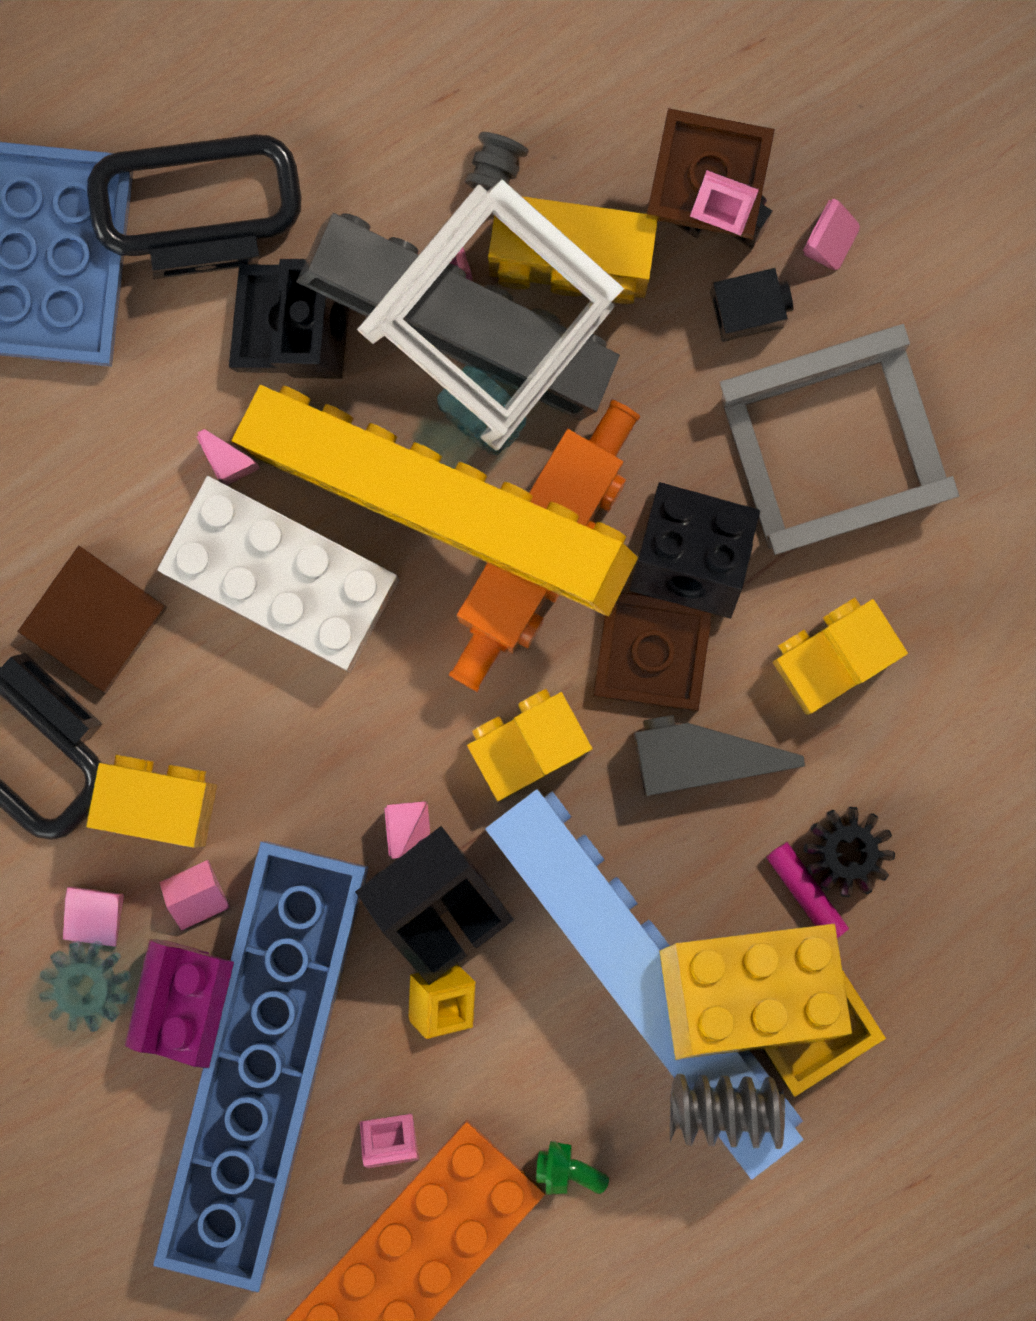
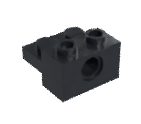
(286, 325)
(695, 550)

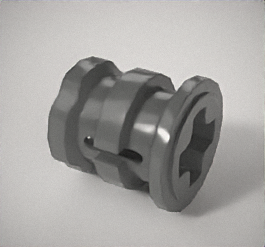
(495, 160)

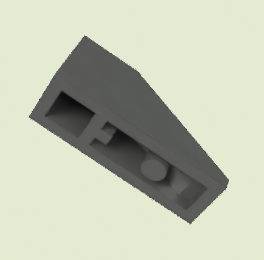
(694, 756)

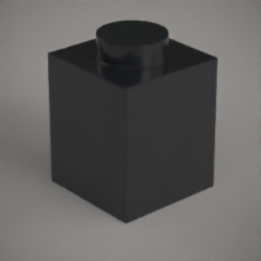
(751, 304)

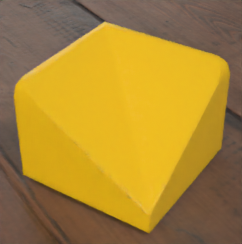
(442, 1005)

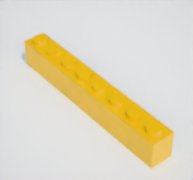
(436, 499)

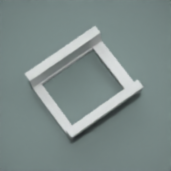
(547, 242)

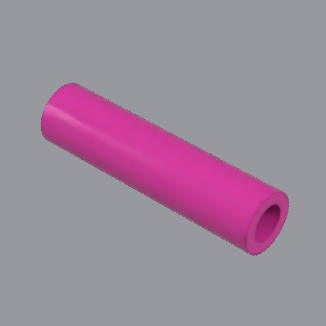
(805, 888)

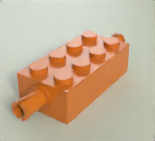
(505, 606)

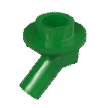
(558, 1167)

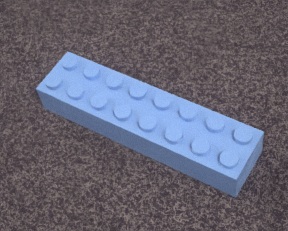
(619, 949)

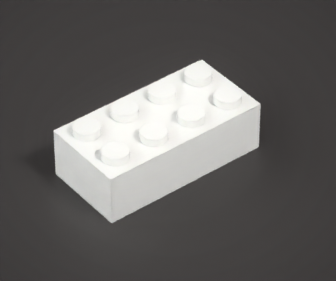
(278, 574)

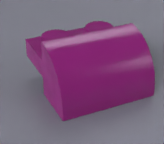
(179, 1003)

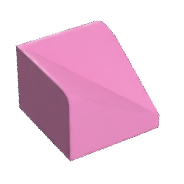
(406, 826)

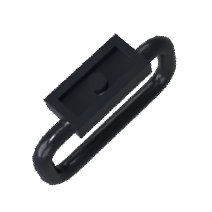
(201, 247)
(65, 725)

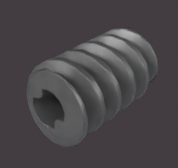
(727, 1110)

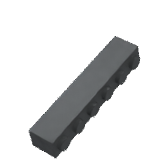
(456, 314)

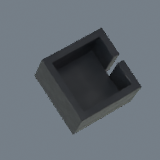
(418, 890)

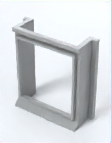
(879, 347)

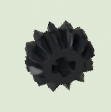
(849, 870)

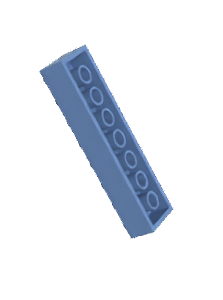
(261, 1067)

